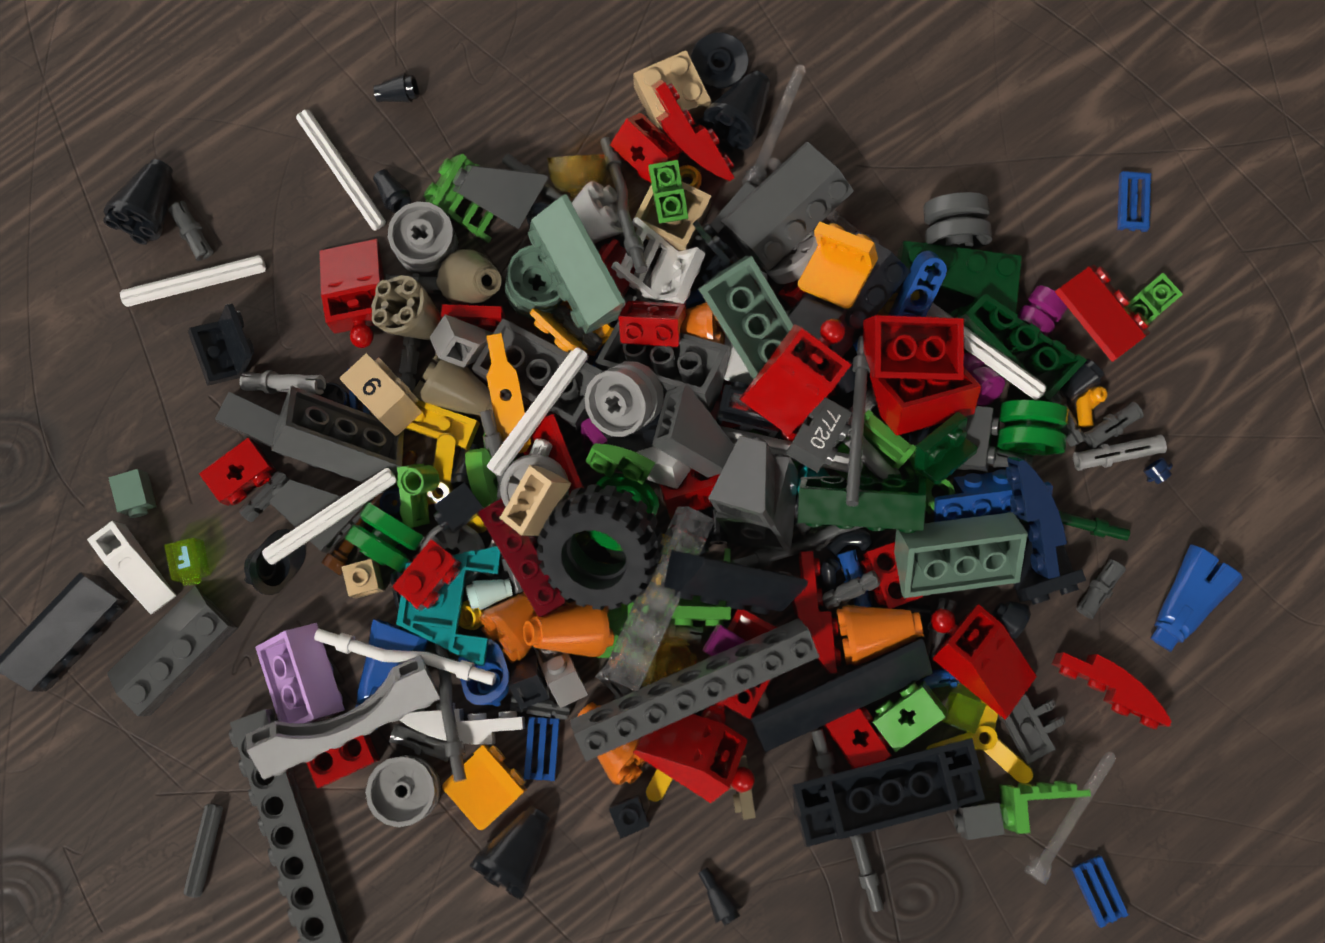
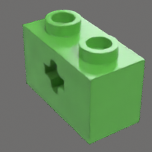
(900, 730)

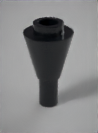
(723, 905)

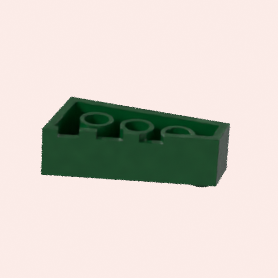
(971, 272)
(1022, 344)
(881, 505)

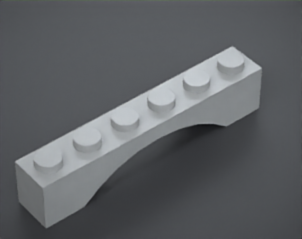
(287, 744)

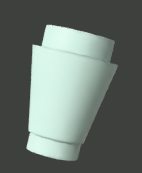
(488, 592)

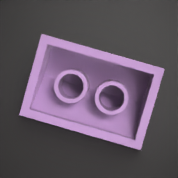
(299, 676)

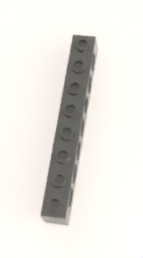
(693, 689)
(303, 844)

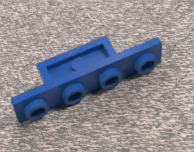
(976, 497)

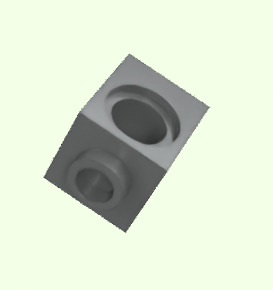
(979, 820)

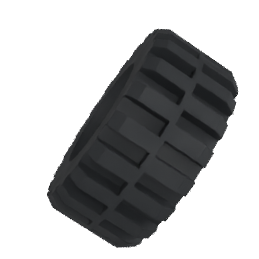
(584, 577)

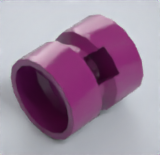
(1043, 309)
(990, 381)

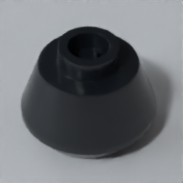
(1013, 617)

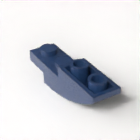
(1036, 505)

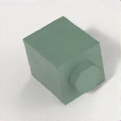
(132, 493)

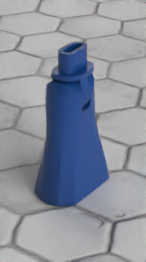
(1193, 596)
(390, 638)

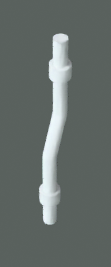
(347, 643)

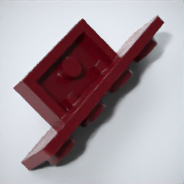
(522, 560)

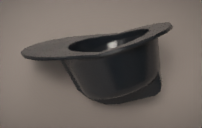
(270, 578)

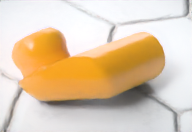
(1087, 402)

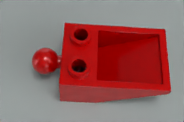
(348, 288)
(791, 381)
(747, 627)
(985, 659)
(698, 756)

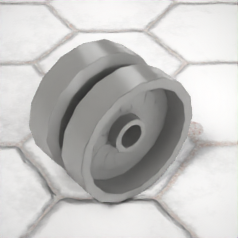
(407, 233)
(624, 398)
(386, 798)

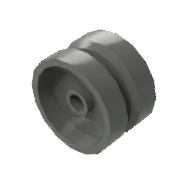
(958, 220)

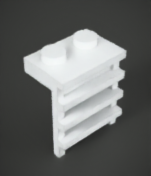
(672, 273)

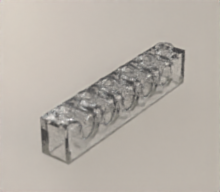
(655, 607)

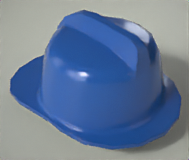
(485, 694)

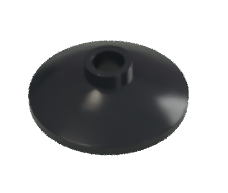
(724, 49)

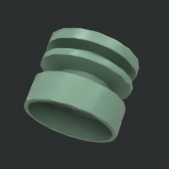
(522, 272)

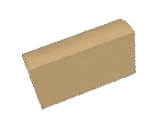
(534, 500)

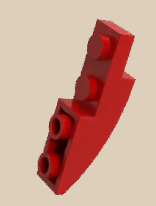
(695, 142)
(820, 624)
(1123, 690)

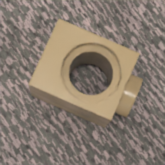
(363, 578)

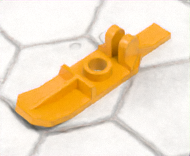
(499, 377)

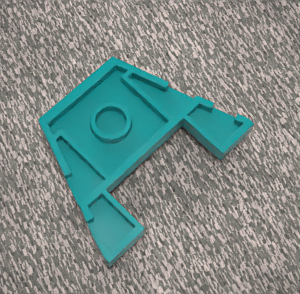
(442, 620)

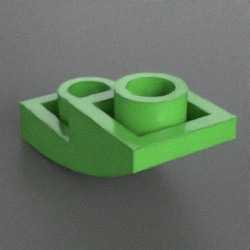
(668, 191)
(1155, 298)
(608, 458)
(480, 476)

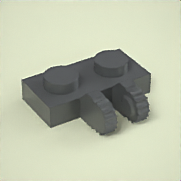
(1028, 730)

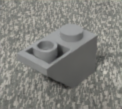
(458, 341)
(561, 676)

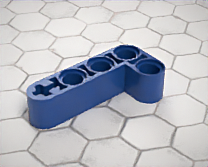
(919, 308)

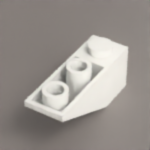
(131, 565)

